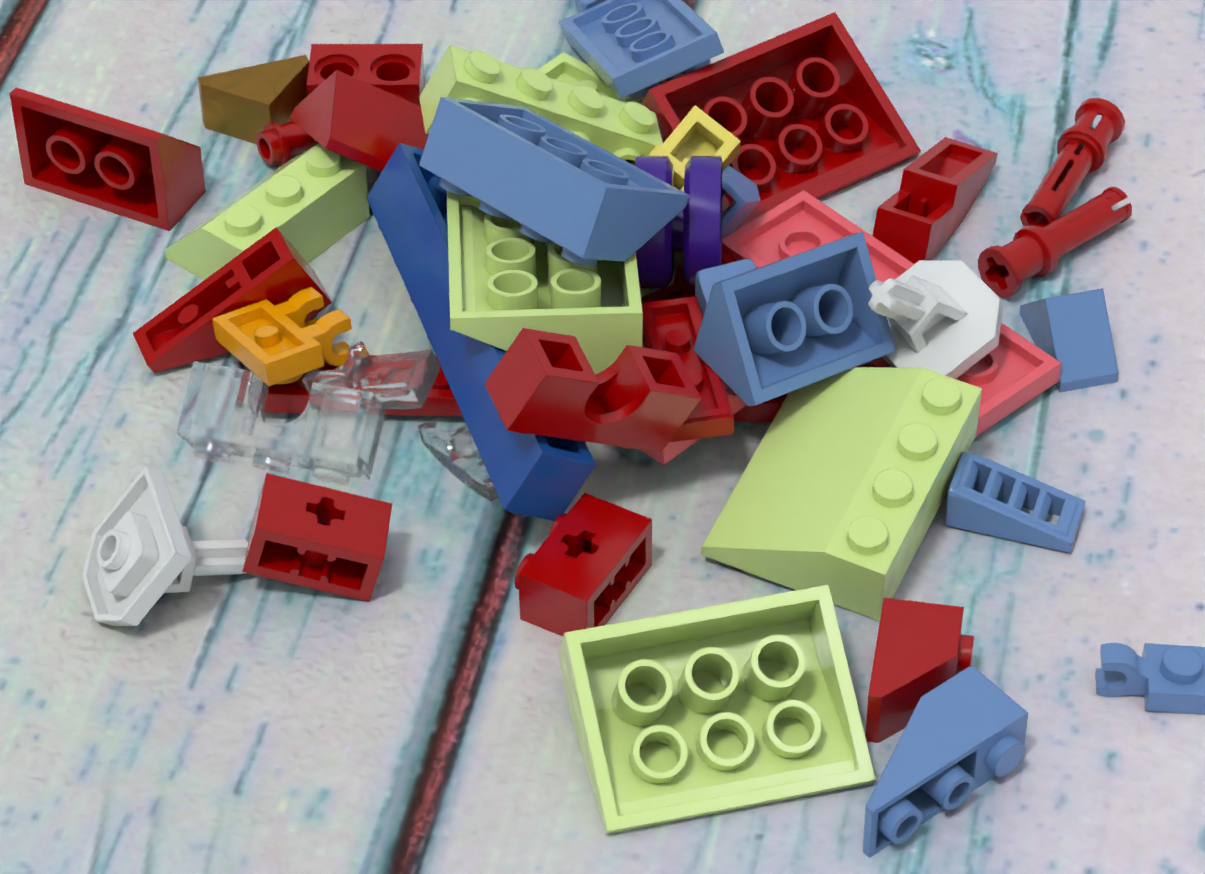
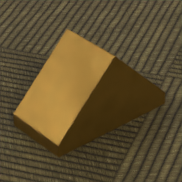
(253, 96)

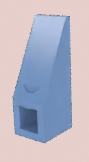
(948, 749)

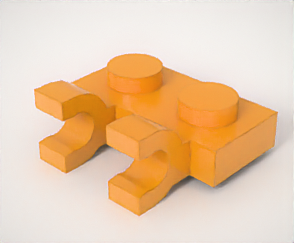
(278, 342)

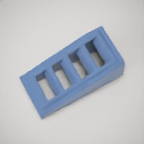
(991, 501)

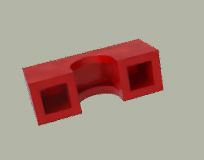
(553, 392)

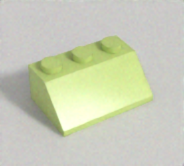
(308, 199)

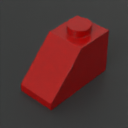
(914, 653)

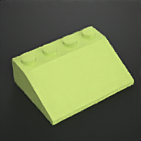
(516, 282)
(848, 483)
(715, 709)

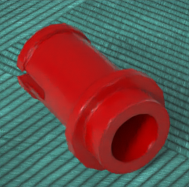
(282, 142)

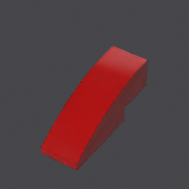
(933, 199)

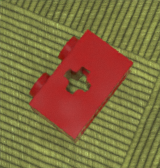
(318, 537)
(584, 566)

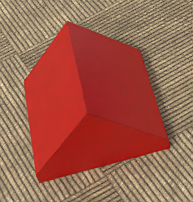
(359, 120)

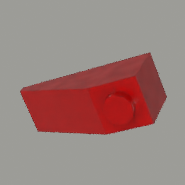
(263, 271)

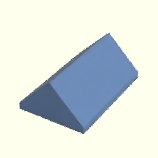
(794, 321)

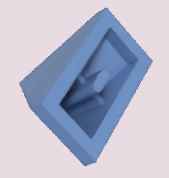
(1077, 334)

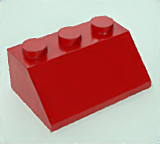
(106, 161)

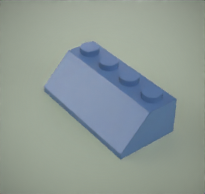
(547, 180)

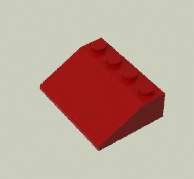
(800, 108)

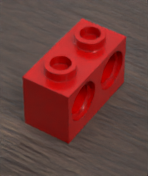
(386, 66)

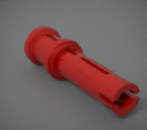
(1048, 203)
(1038, 249)

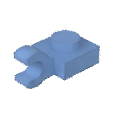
(1165, 675)

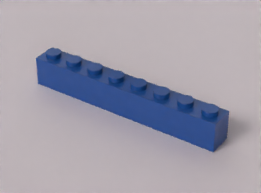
(528, 471)

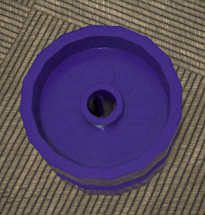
(693, 230)

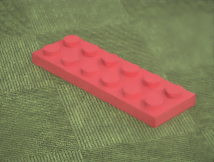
(1007, 375)

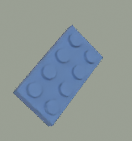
(641, 42)

